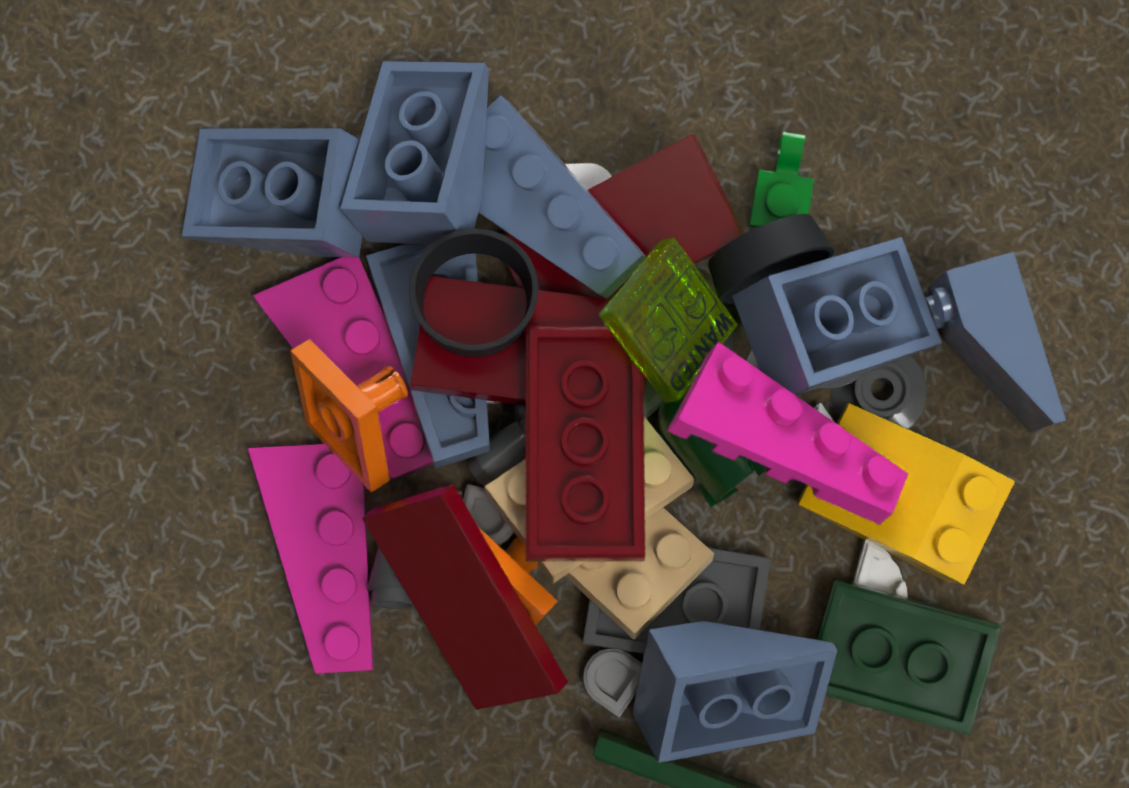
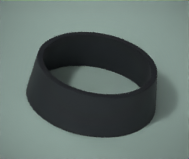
(473, 242)
(765, 252)

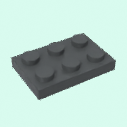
(724, 593)

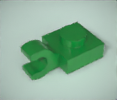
(782, 191)

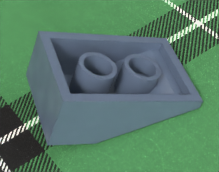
(420, 153)
(273, 190)
(837, 317)
(994, 332)
(728, 688)

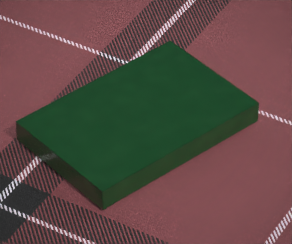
(907, 655)

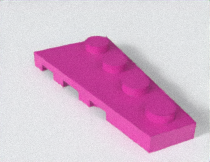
(346, 322)
(768, 424)
(323, 548)

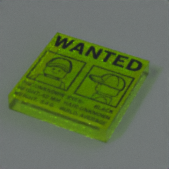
(668, 319)

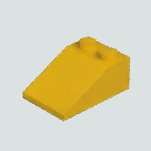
(942, 506)

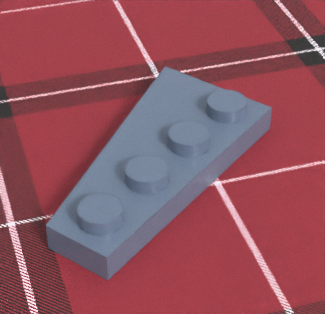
(548, 207)
(451, 424)

